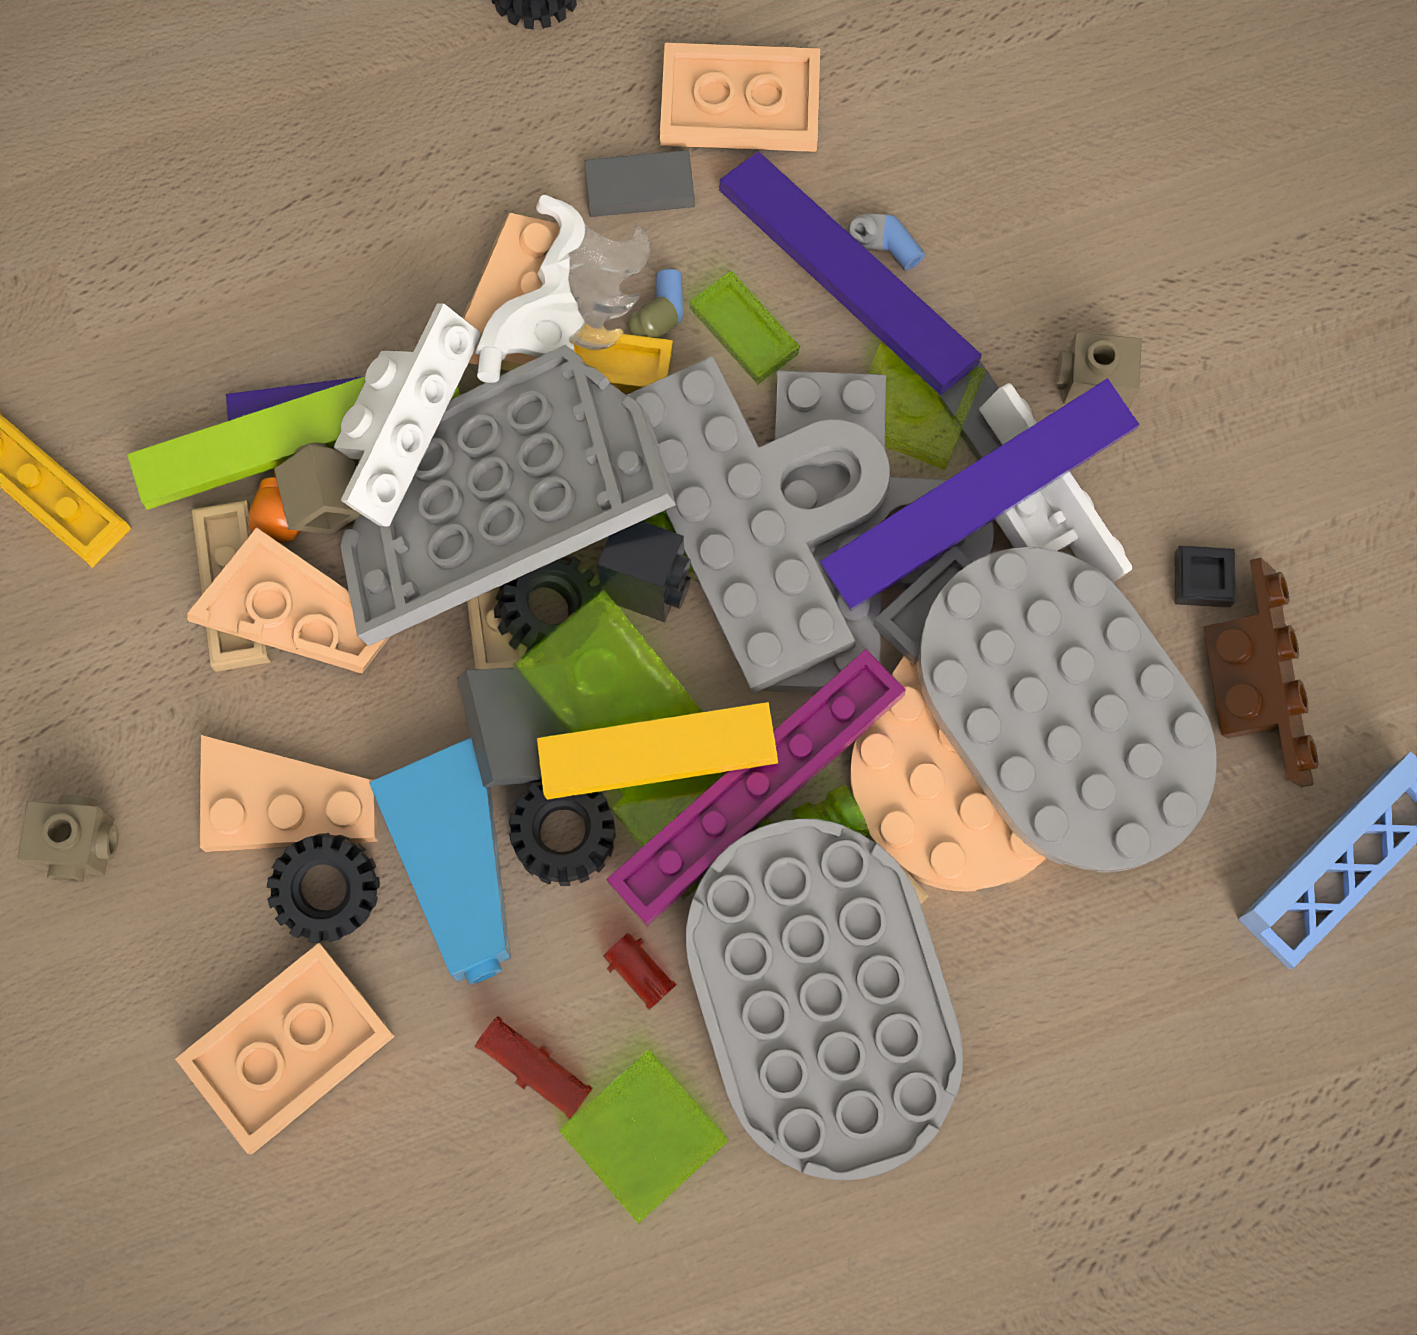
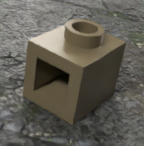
(1100, 357)
(312, 489)

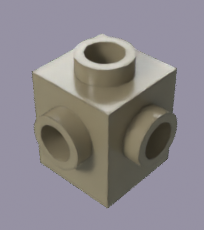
(67, 838)

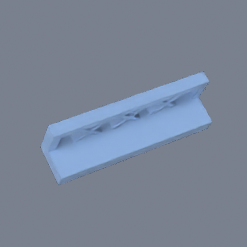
(1321, 858)

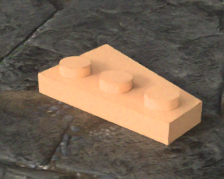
(510, 273)
(284, 604)
(275, 801)

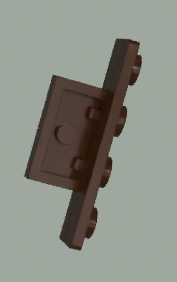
(1256, 675)

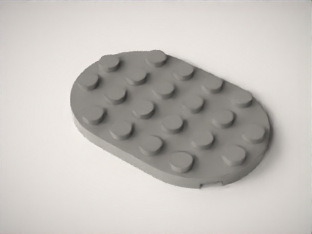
(1066, 710)
(824, 999)

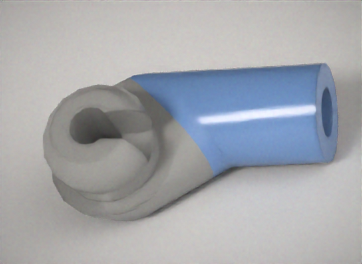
(886, 234)

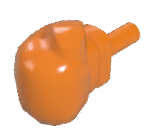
(268, 512)

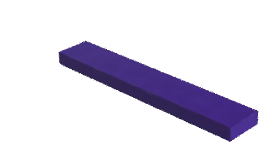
(850, 273)
(979, 494)

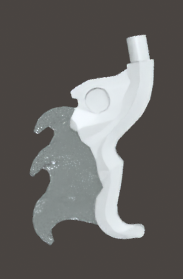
(575, 297)

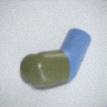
(664, 311)

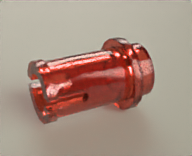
(636, 967)

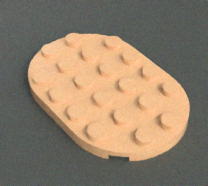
(928, 803)

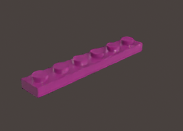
(749, 796)

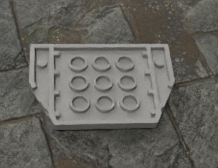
(504, 489)

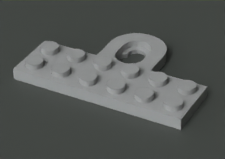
(858, 398)
(742, 531)

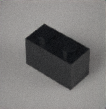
(645, 570)

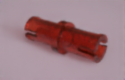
(533, 1067)

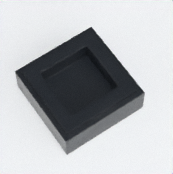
(1204, 576)

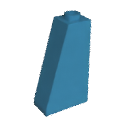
(451, 854)

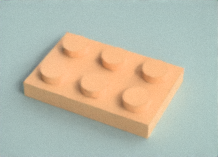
(740, 97)
(284, 1048)

